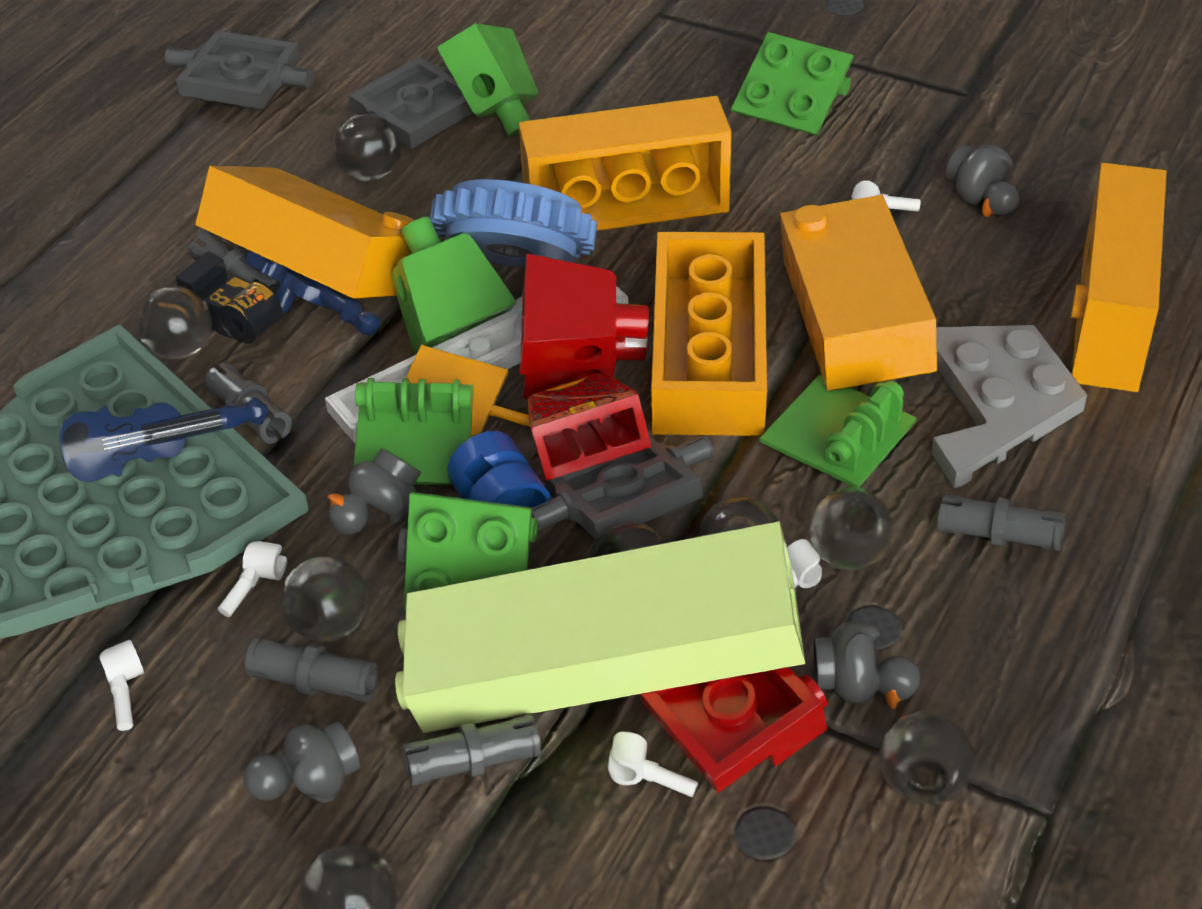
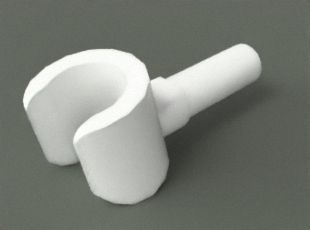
(869, 189)
(259, 560)
(804, 564)
(121, 665)
(629, 765)

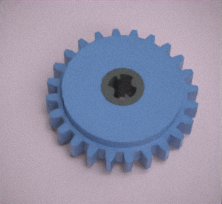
(514, 221)

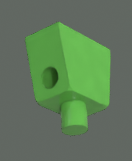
(491, 73)
(445, 286)

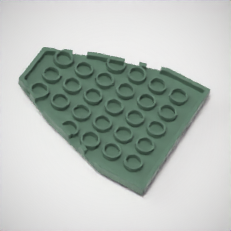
(115, 538)

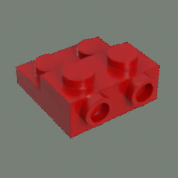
(740, 720)

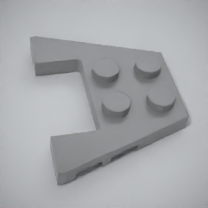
(1008, 387)

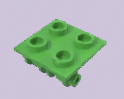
(793, 83)
(414, 423)
(841, 429)
(464, 540)

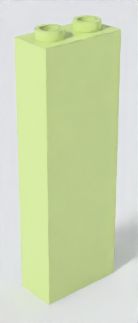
(600, 628)

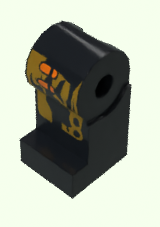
(237, 306)

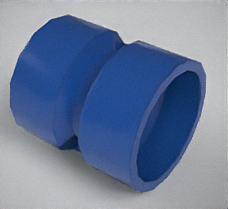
(495, 471)

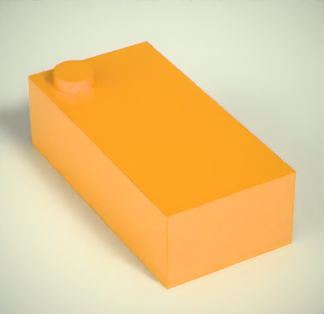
(634, 161)
(305, 228)
(1119, 278)
(858, 293)
(709, 334)

